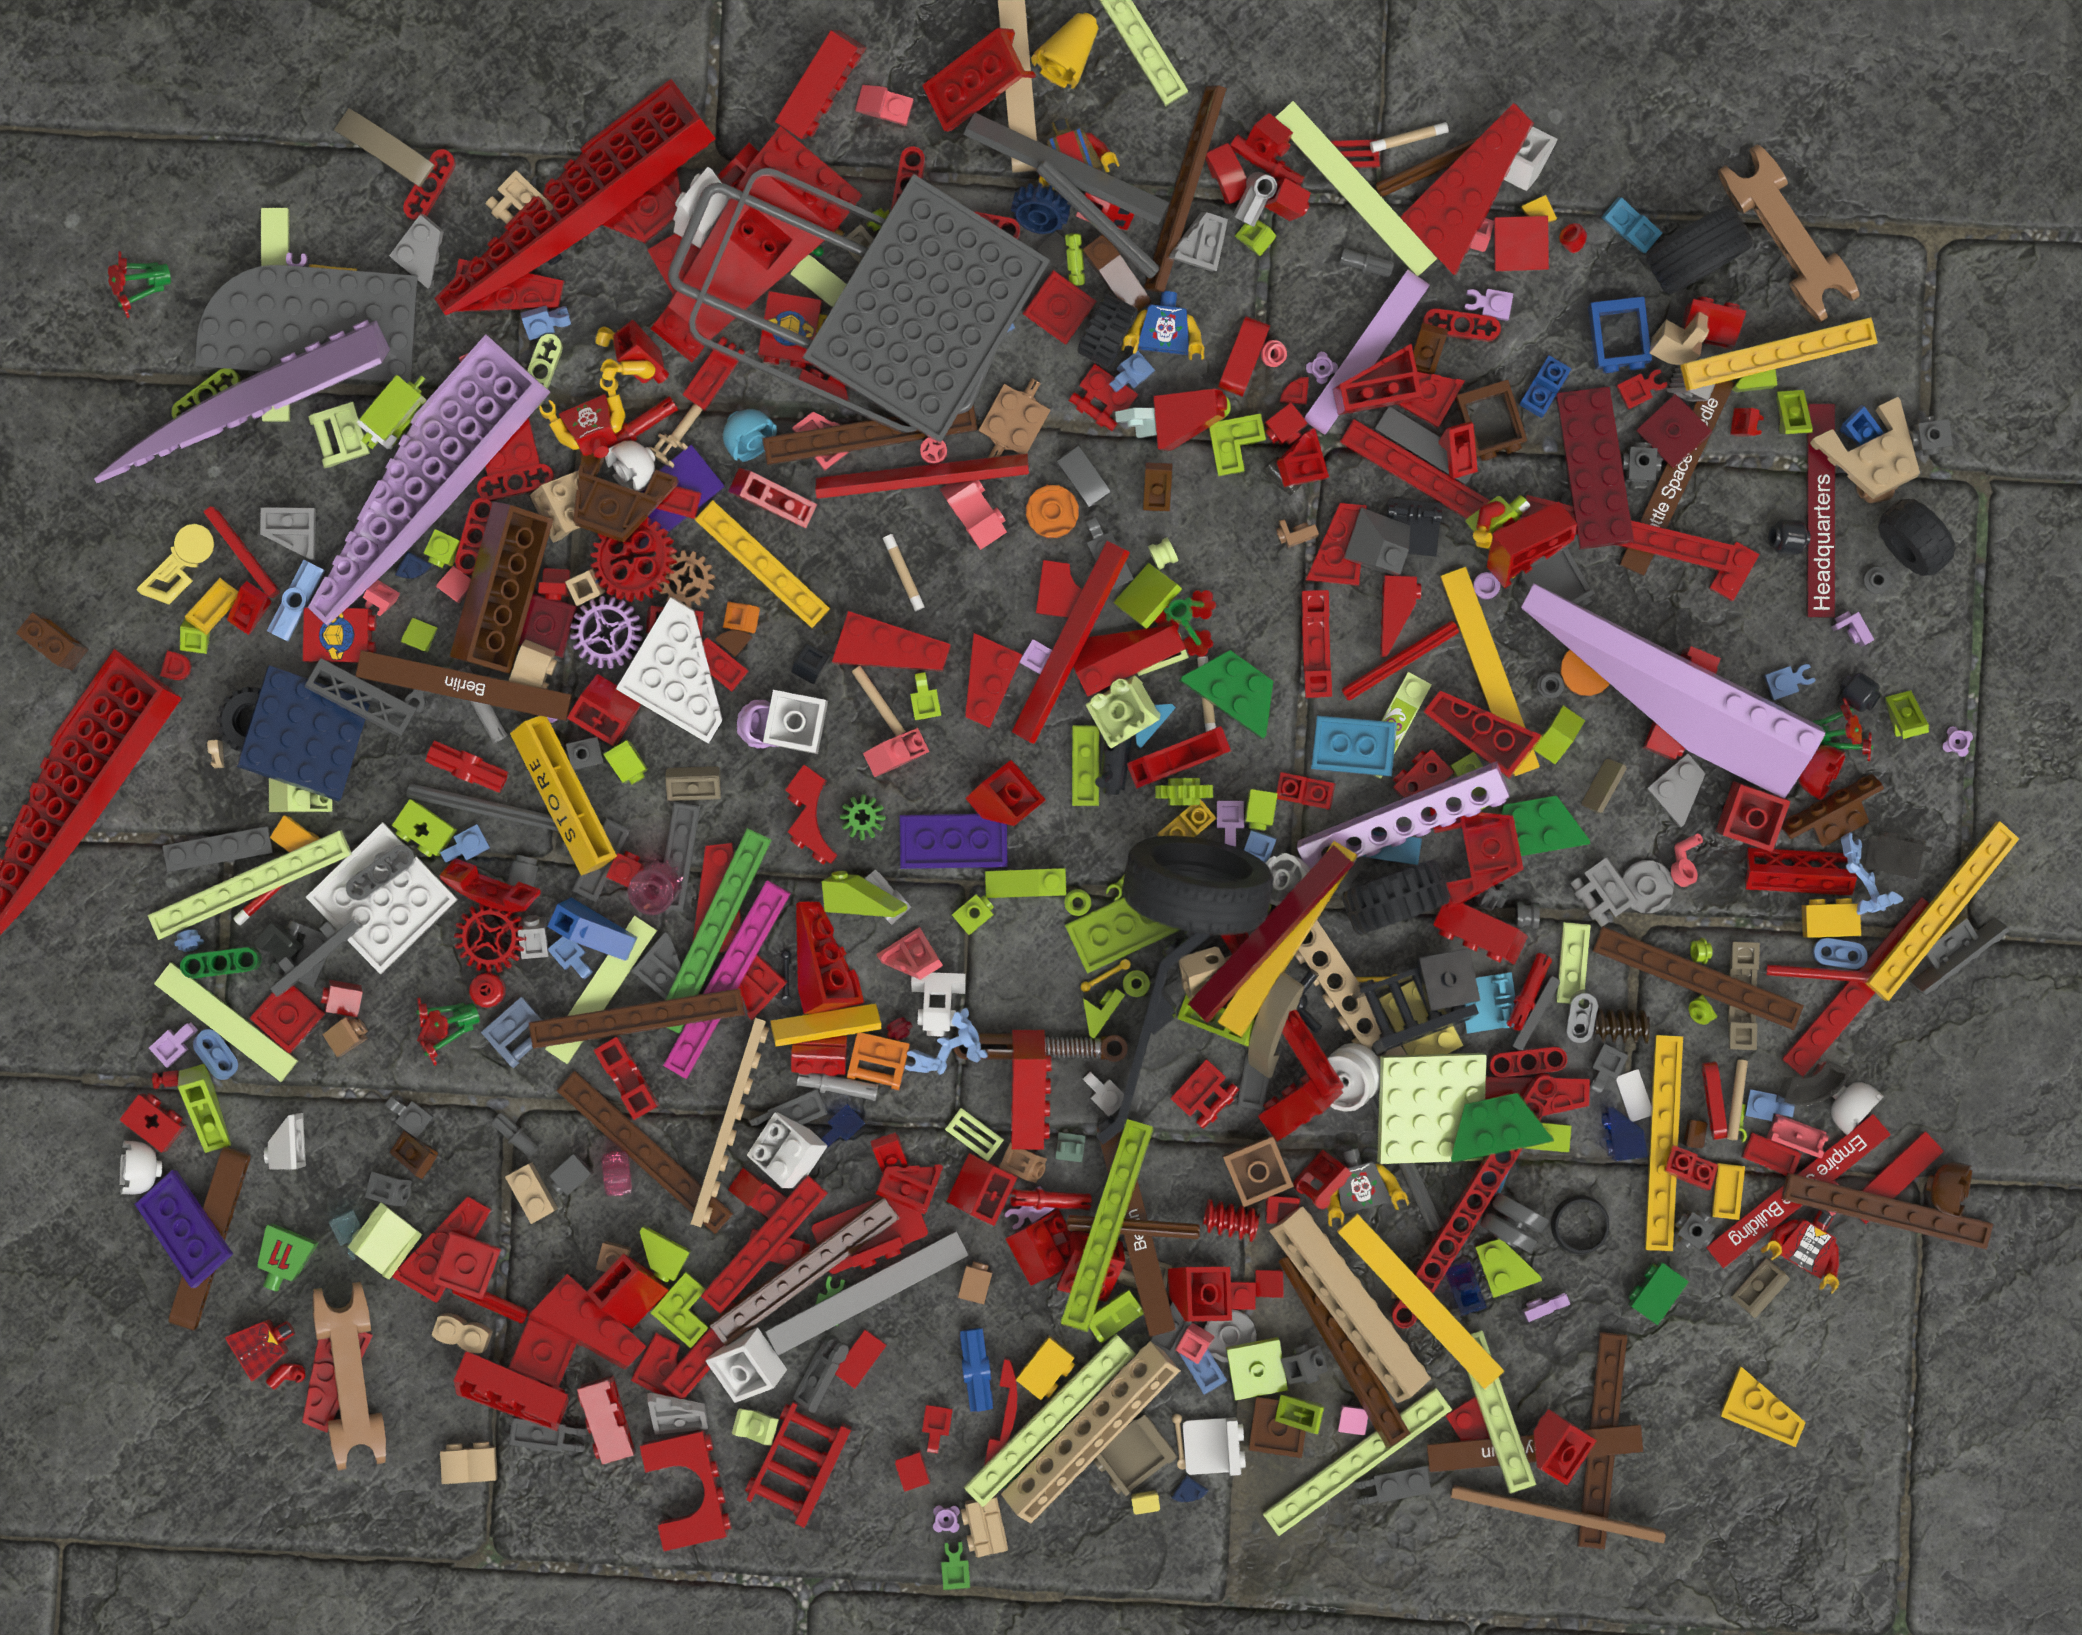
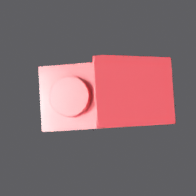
(884, 104)

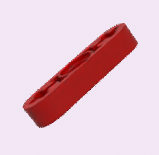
(445, 171)
(1482, 320)
(494, 480)
(1714, 1100)

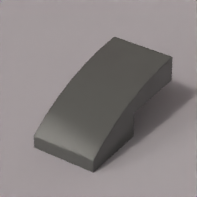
(1083, 475)

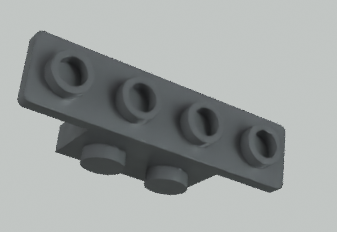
(1955, 949)

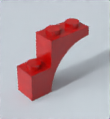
(1178, 757)
(806, 790)

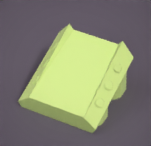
(1123, 710)
(384, 1240)

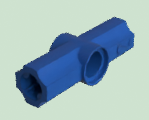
(976, 1369)

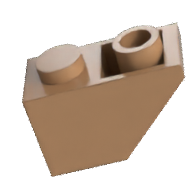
(346, 1035)

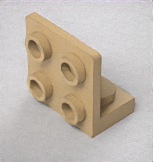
(557, 502)

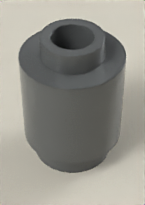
(523, 870)

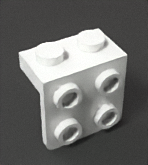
(1213, 1446)

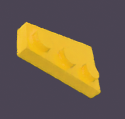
(1760, 1410)

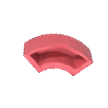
(974, 511)

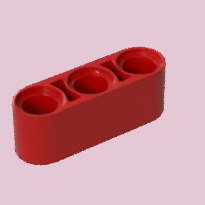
(1244, 356)
(472, 523)
(1540, 1061)

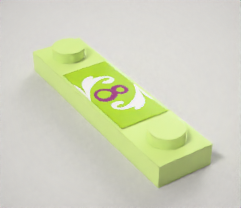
(1405, 705)

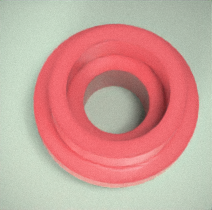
(1279, 353)

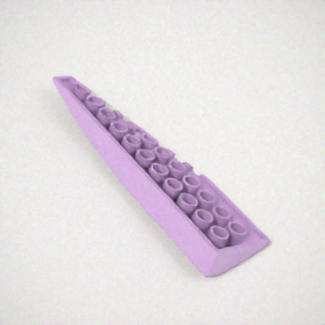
(254, 396)
(435, 462)
(1685, 699)

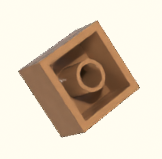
(1257, 1170)

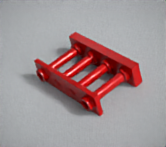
(812, 1485)

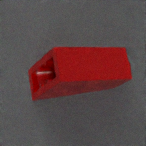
(1186, 415)

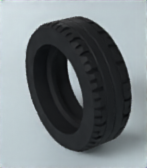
(1197, 885)

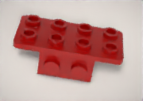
(888, 1242)

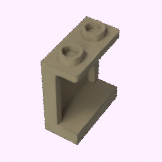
(1134, 1454)

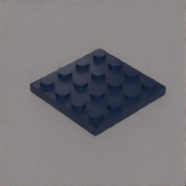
(301, 736)

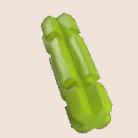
(1075, 259)

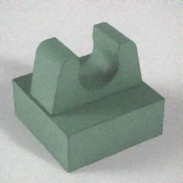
(1070, 1147)

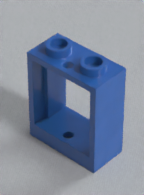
(1616, 307)

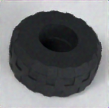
(1916, 537)

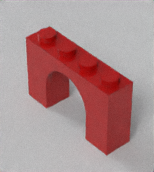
(693, 1452)

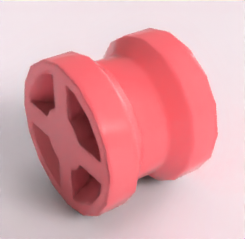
(932, 447)

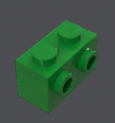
(1657, 1292)

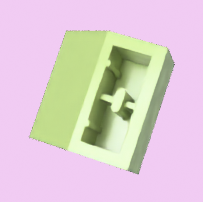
(293, 799)

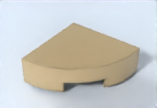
(215, 748)

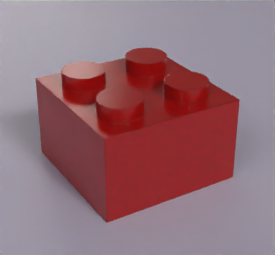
(1752, 816)

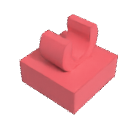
(381, 596)

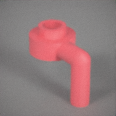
(1683, 871)

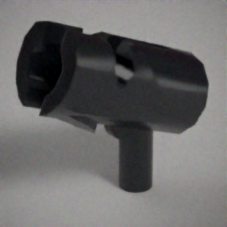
(1113, 767)

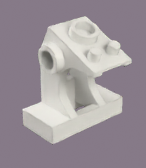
(938, 1020)

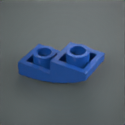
(1545, 386)

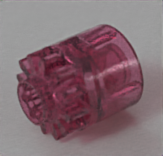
(654, 887)

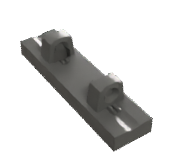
(335, 940)

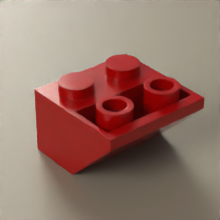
(1723, 321)
(604, 710)
(982, 1189)
(1041, 1247)

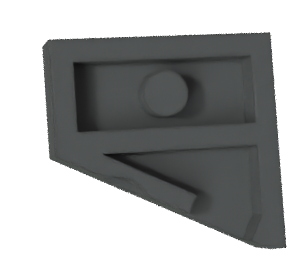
(660, 966)

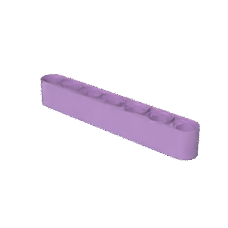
(1369, 346)

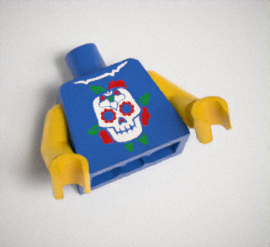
(1165, 329)

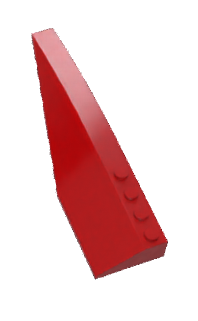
(601, 182)
(81, 775)

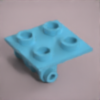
(1495, 1005)

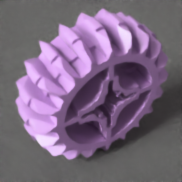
(618, 627)

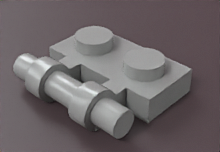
(1611, 888)

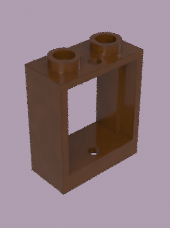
(1501, 388)
(55, 642)

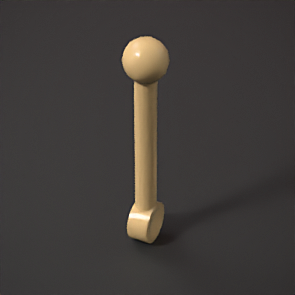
(1176, 1419)

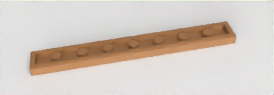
(1558, 1514)

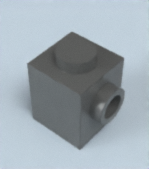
(585, 753)

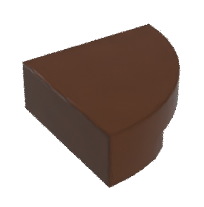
(734, 641)

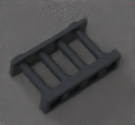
(1412, 1029)

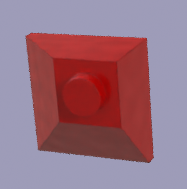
(1005, 796)
(1201, 1293)
(1560, 1446)

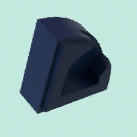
(412, 567)
(1189, 1490)

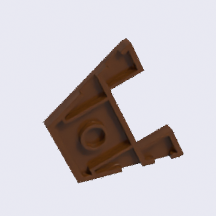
(612, 507)

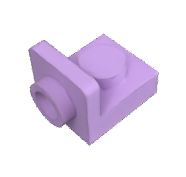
(1858, 630)

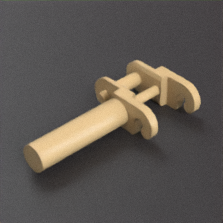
(676, 436)

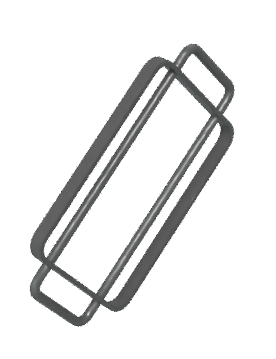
(703, 297)

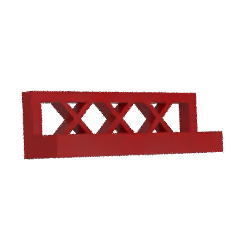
(1801, 876)

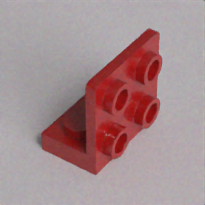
(1077, 1246)

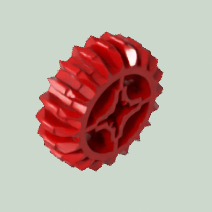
(497, 947)

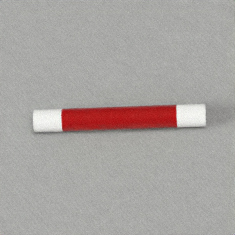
(253, 906)

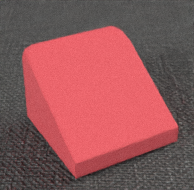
(1483, 236)
(454, 584)
(1195, 1343)

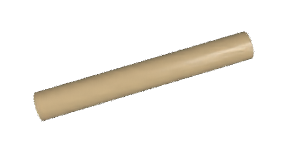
(878, 701)
(1737, 1100)

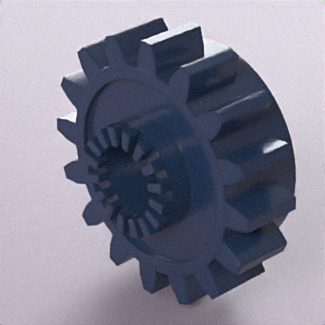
(1040, 209)

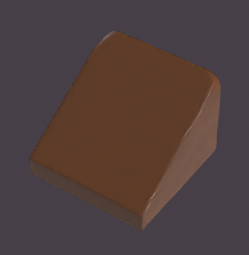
(1695, 1133)

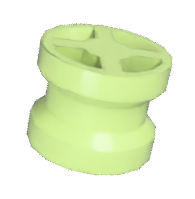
(1163, 553)

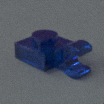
(844, 1124)

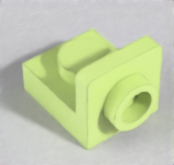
(755, 1426)

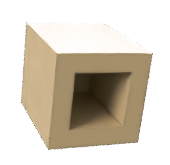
(584, 587)

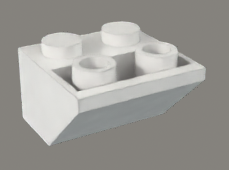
(687, 202)
(786, 1151)

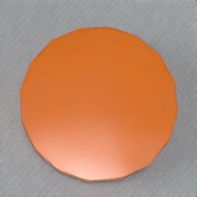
(1052, 511)
(1580, 676)

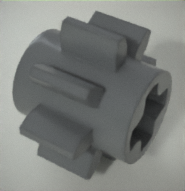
(1493, 896)

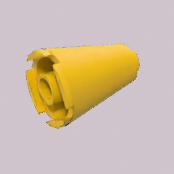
(1067, 51)

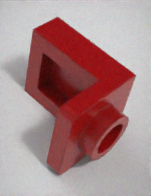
(554, 584)

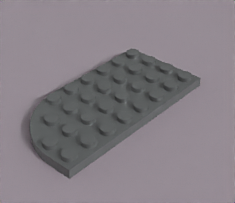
(288, 307)

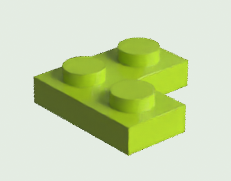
(1229, 436)
(675, 1313)

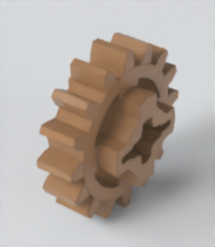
(690, 566)

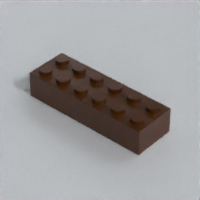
(501, 587)

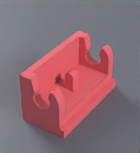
(1797, 1135)

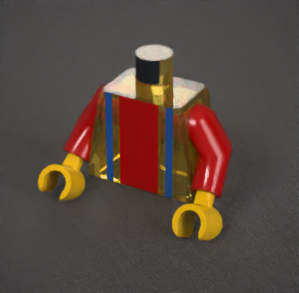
(1080, 146)

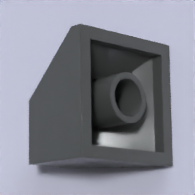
(1378, 543)

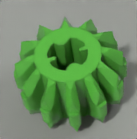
(856, 823)

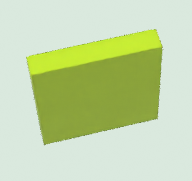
(1147, 595)

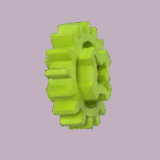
(1184, 791)

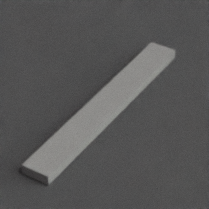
(866, 1293)

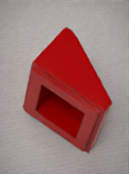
(1269, 1283)

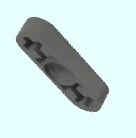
(393, 855)

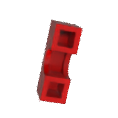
(627, 1077)

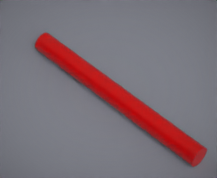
(1818, 973)

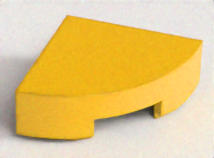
(1539, 207)

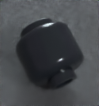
(1789, 536)
(1860, 692)

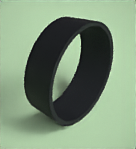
(1556, 1216)

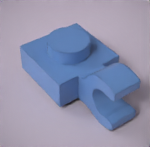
(541, 322)
(1132, 371)
(469, 843)
(568, 954)
(1764, 1104)

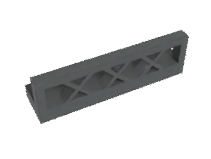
(364, 692)

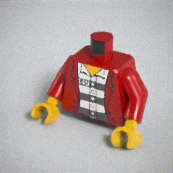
(1808, 1247)

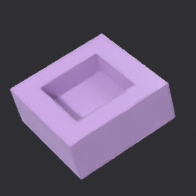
(1036, 656)

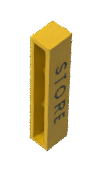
(563, 794)

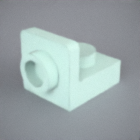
(1141, 418)

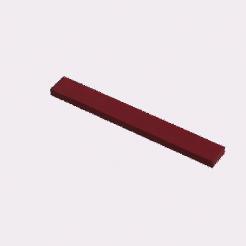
(1270, 933)

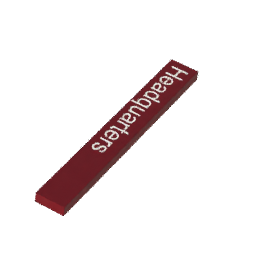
(1820, 518)

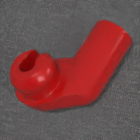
(286, 1372)

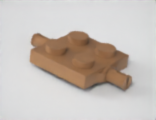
(1014, 420)

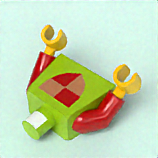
(1494, 516)

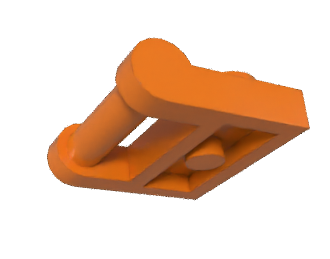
(882, 1052)

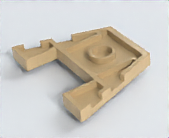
(1880, 462)

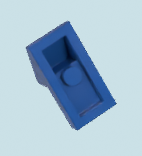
(1861, 427)

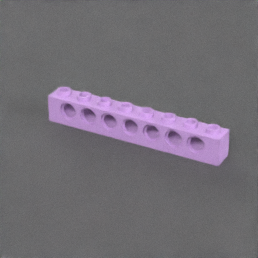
(1487, 777)

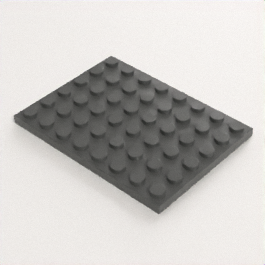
(926, 309)

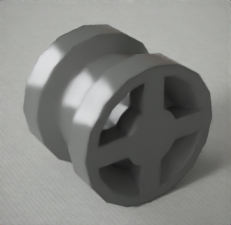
(1527, 915)

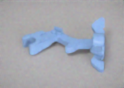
(1878, 902)
(967, 1036)

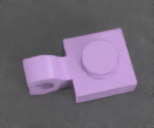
(1231, 817)
(171, 1045)

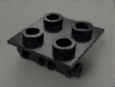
(1423, 521)

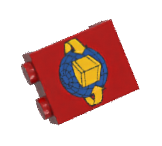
(795, 314)
(341, 638)

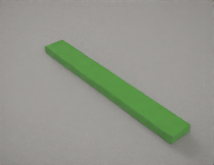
(719, 917)

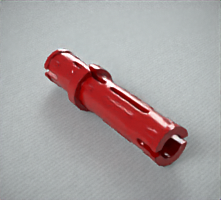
(1275, 168)
(646, 421)
(1525, 1000)
(1041, 1198)

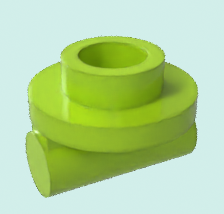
(1701, 1010)

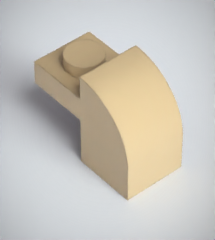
(1680, 345)

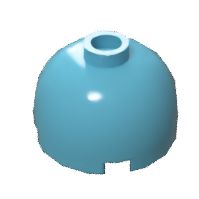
(745, 433)

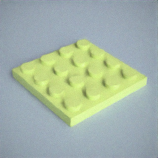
(1425, 1103)

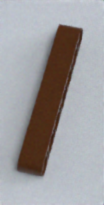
(220, 1209)

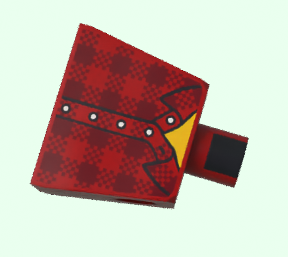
(260, 1346)

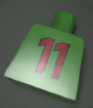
(283, 1255)

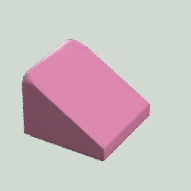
(1352, 1420)

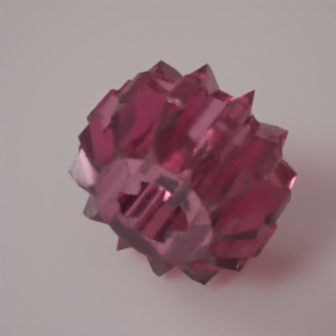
(616, 1173)

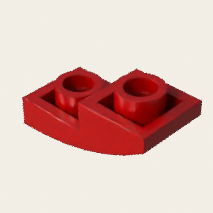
(1228, 172)
(1305, 791)
(1690, 1168)

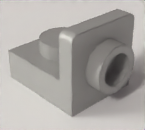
(535, 932)

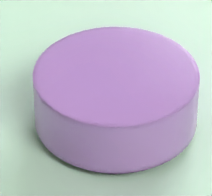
(1486, 585)

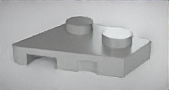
(1202, 242)
(419, 250)
(291, 528)
(1678, 788)
(676, 1414)

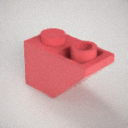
(896, 752)

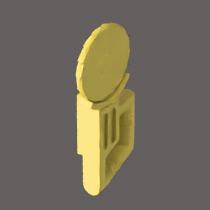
(192, 546)

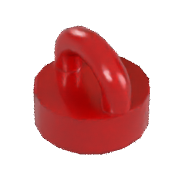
(1573, 237)

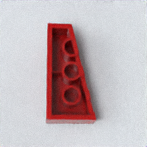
(820, 83)
(1483, 732)
(1029, 1090)

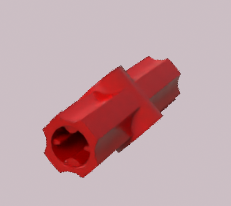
(467, 766)

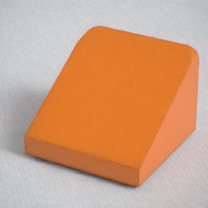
(741, 617)

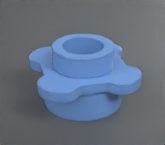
(188, 940)

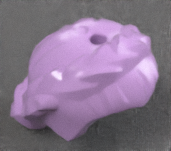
(752, 723)

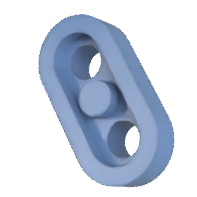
(1839, 953)
(216, 1054)

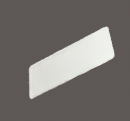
(1634, 1095)

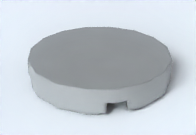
(1650, 885)
(1230, 1333)

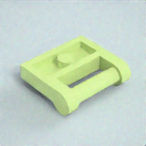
(347, 433)

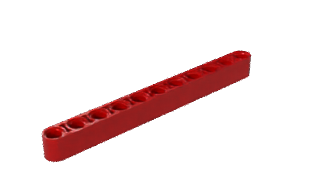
(1472, 1214)

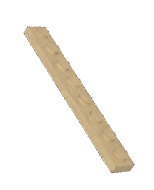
(727, 1134)

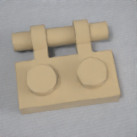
(516, 192)

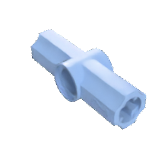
(305, 584)

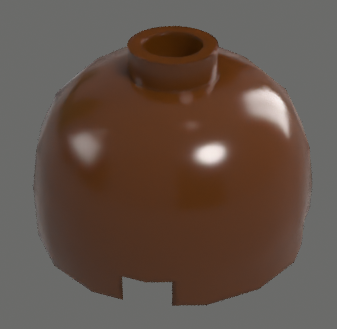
(1950, 1187)

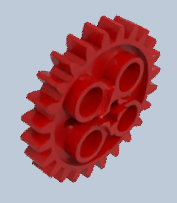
(635, 582)

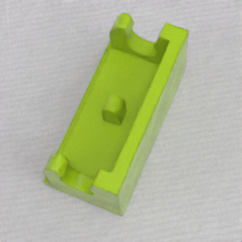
(1115, 1315)

